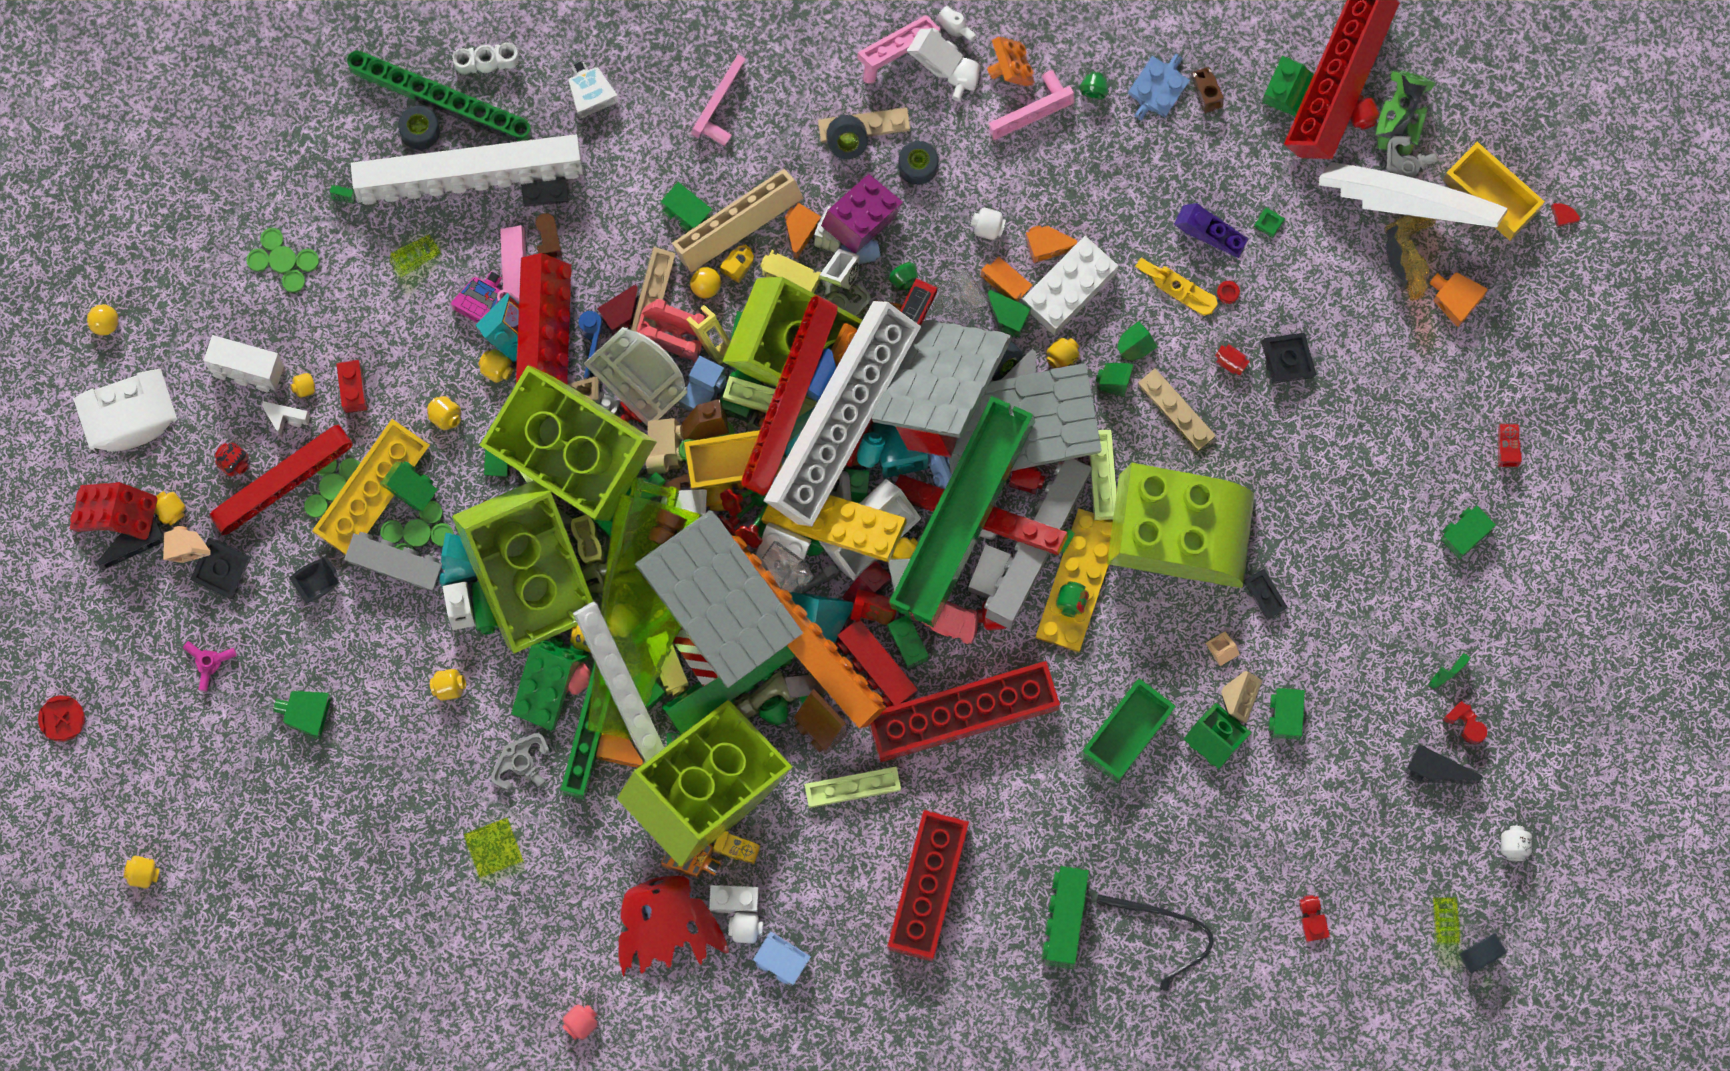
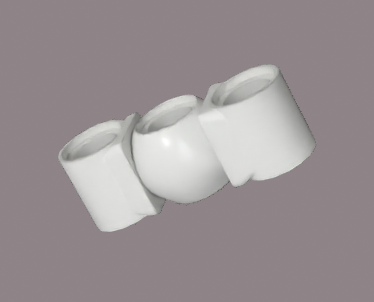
(486, 50)

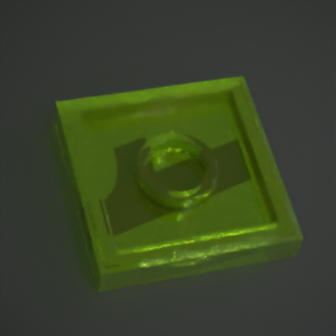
(493, 847)

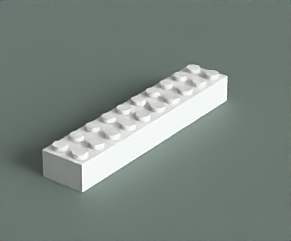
(466, 169)
(842, 413)

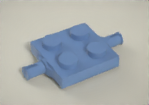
(1158, 86)

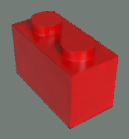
(351, 386)

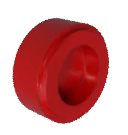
(1228, 292)

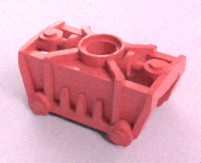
(673, 321)
(956, 622)

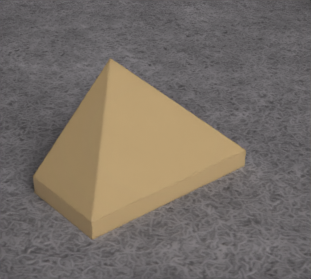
(588, 387)
(1241, 694)

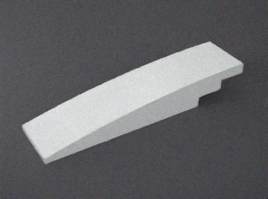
(1410, 196)

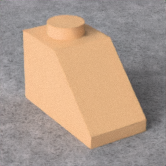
(183, 545)

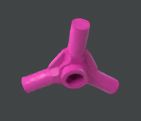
(208, 662)

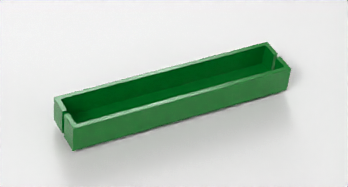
(962, 511)

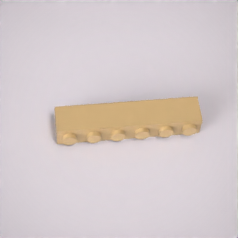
(737, 220)

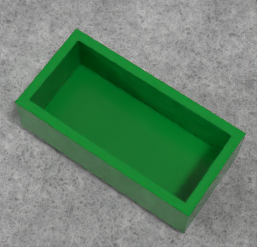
(1128, 730)
(1066, 917)

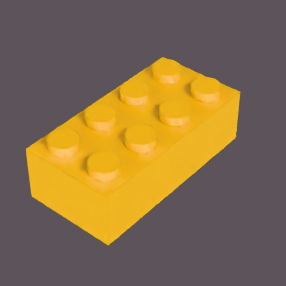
(1487, 178)
(719, 459)

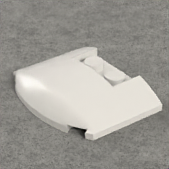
(638, 374)
(126, 412)

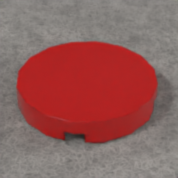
(61, 718)

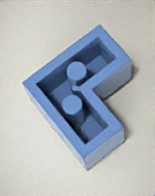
(705, 383)

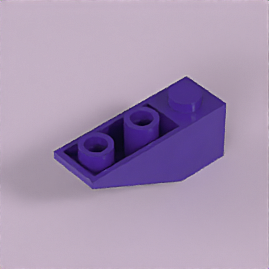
(1210, 229)

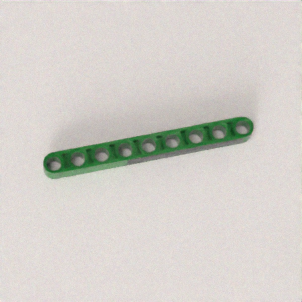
(433, 89)

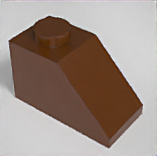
(706, 421)

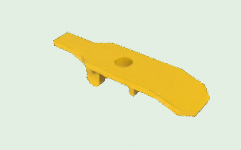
(1188, 293)

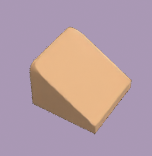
(1223, 648)

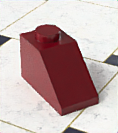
(620, 310)
(872, 580)

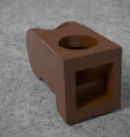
(1207, 89)
(547, 229)

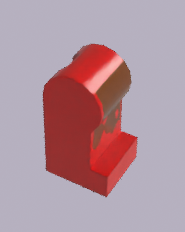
(872, 607)

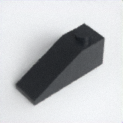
(129, 546)
(1435, 768)

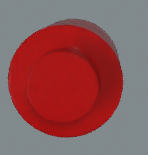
(1231, 359)

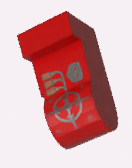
(1509, 446)

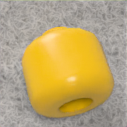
(303, 385)

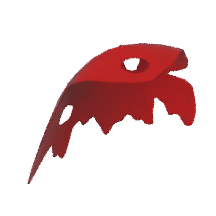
(667, 924)

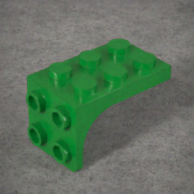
(546, 681)

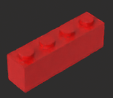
(876, 663)

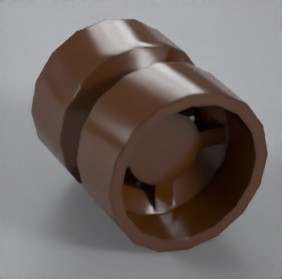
(667, 526)

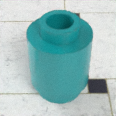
(870, 449)

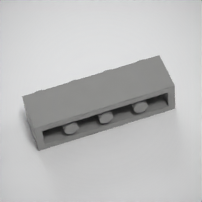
(393, 562)

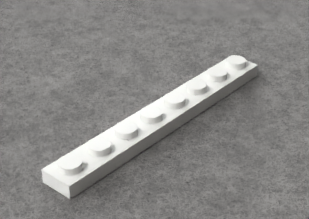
(619, 681)

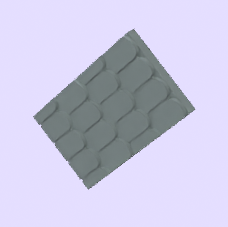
(940, 385)
(1061, 410)
(719, 598)

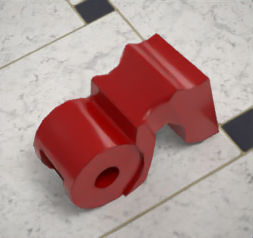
(1473, 731)

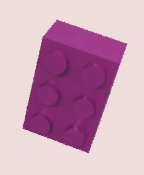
(861, 213)

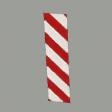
(694, 658)

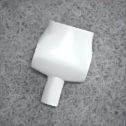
(955, 24)
(964, 77)

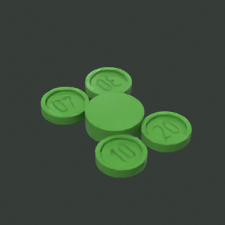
(282, 260)
(330, 486)
(417, 531)

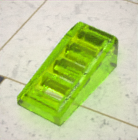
(418, 261)
(1446, 940)

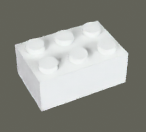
(243, 363)

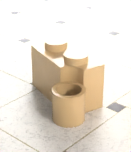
(665, 453)

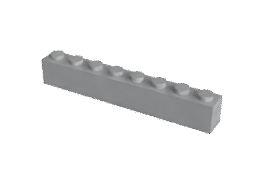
(1029, 561)

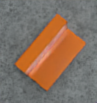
(1005, 279)

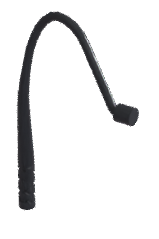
(1131, 905)

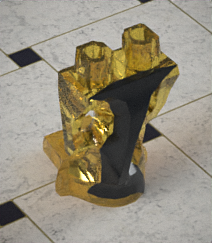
(1405, 261)

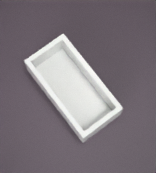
(1070, 285)
(885, 498)

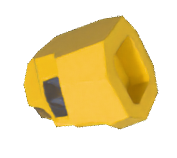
(738, 263)

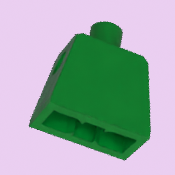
(305, 711)

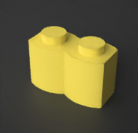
(587, 536)

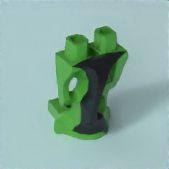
(1412, 87)

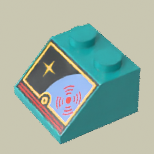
(501, 326)

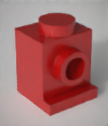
(1027, 480)

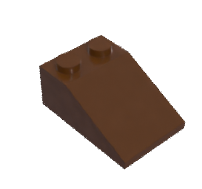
(820, 723)

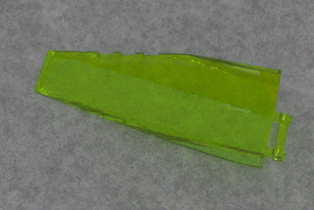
(631, 607)

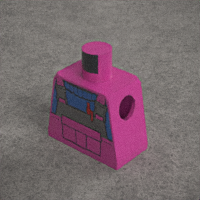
(477, 297)

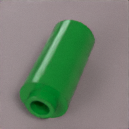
(483, 615)

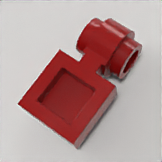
(1314, 925)

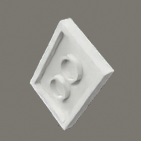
(795, 543)

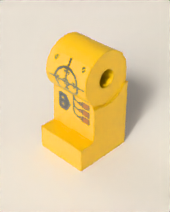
(736, 848)

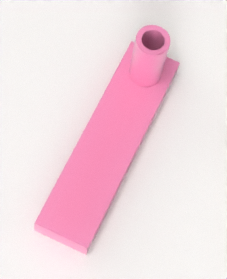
(891, 47)
(1059, 99)
(703, 124)
(512, 249)

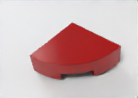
(1564, 214)

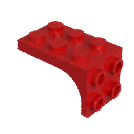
(113, 508)

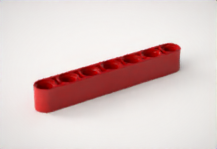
(280, 480)

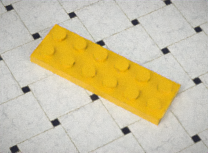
(362, 496)
(848, 527)
(1081, 563)

